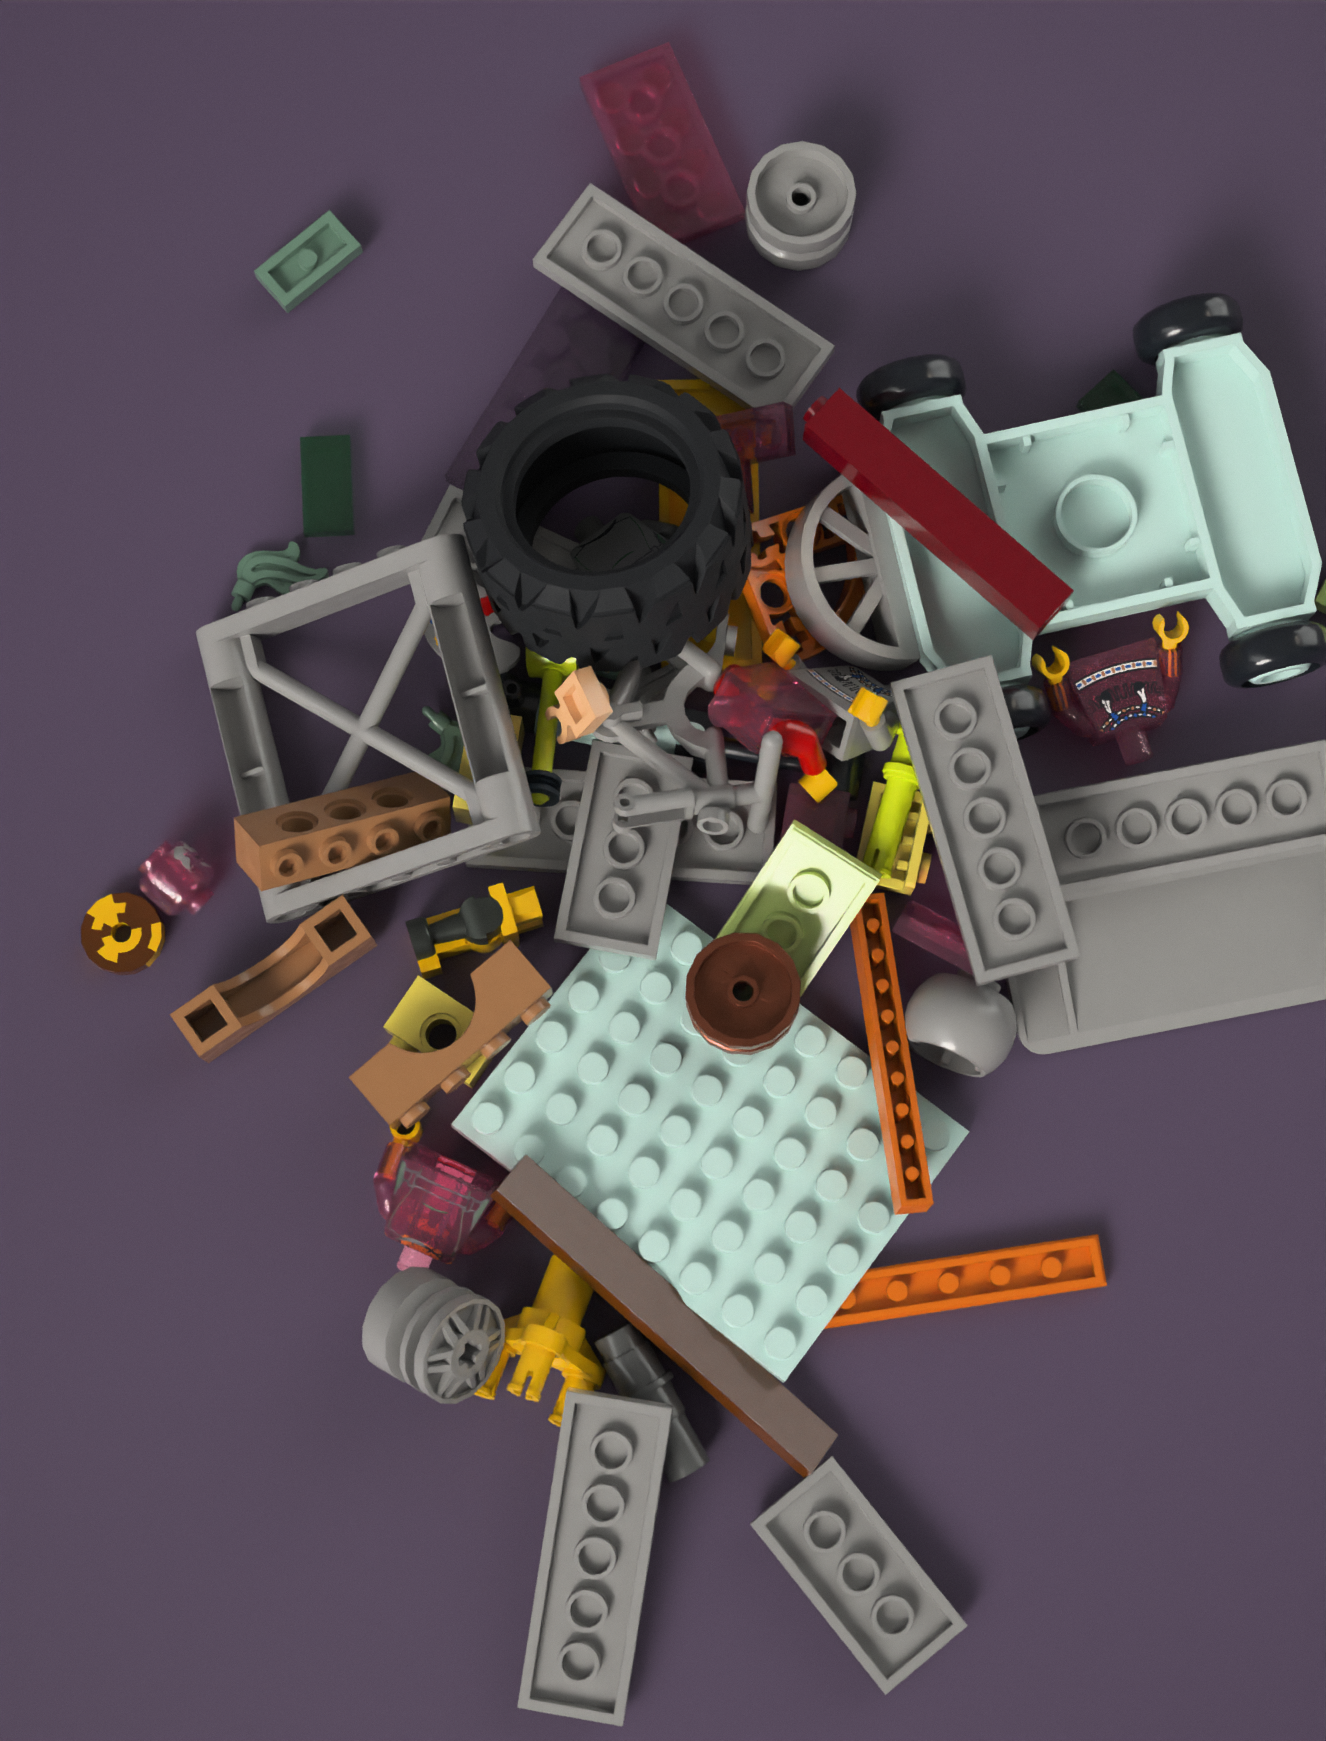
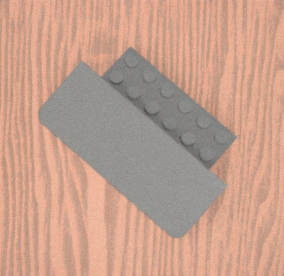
(1185, 899)

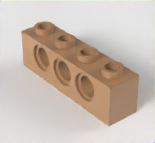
(340, 829)

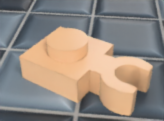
(581, 705)

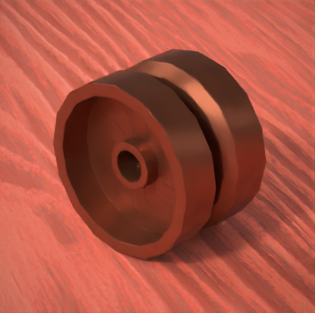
(739, 962)

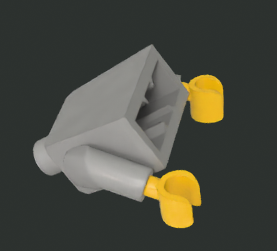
(862, 704)

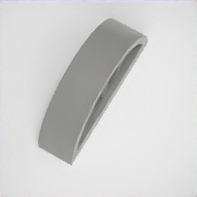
(876, 564)

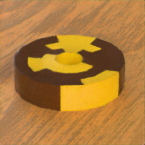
(103, 921)

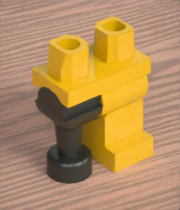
(475, 926)

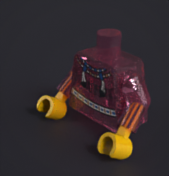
(1118, 690)

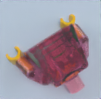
(434, 1203)

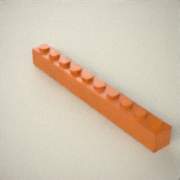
(890, 1058)

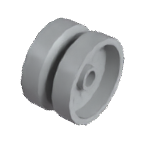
(800, 205)

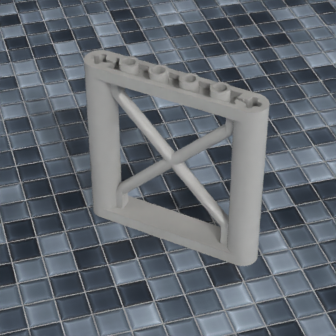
(448, 595)

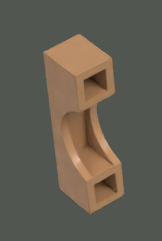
(246, 1002)
(403, 1081)

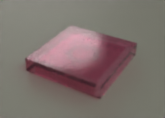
(933, 934)

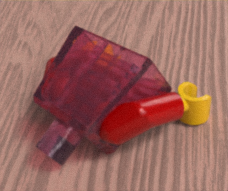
(767, 699)

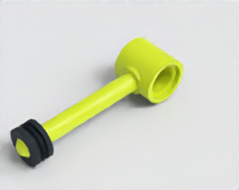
(542, 782)

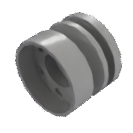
(433, 1334)

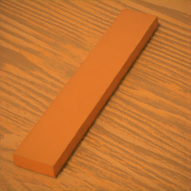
(973, 1280)

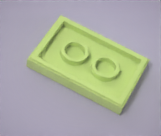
(804, 898)

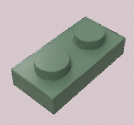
(308, 261)

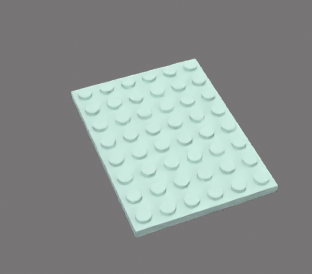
(723, 1171)

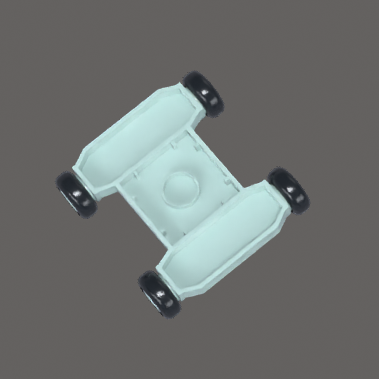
(1122, 505)

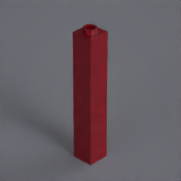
(935, 512)

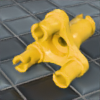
(548, 1338)

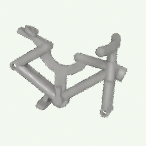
(694, 797)

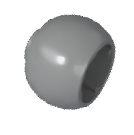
(960, 1024)

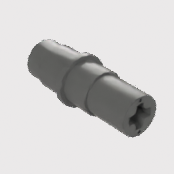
(640, 1375)

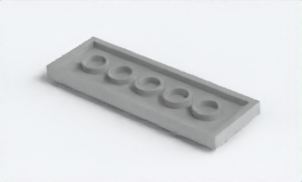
(681, 303)
(984, 820)
(700, 857)
(595, 1556)

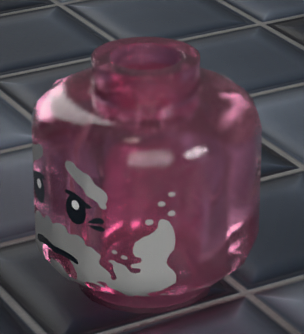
(176, 878)

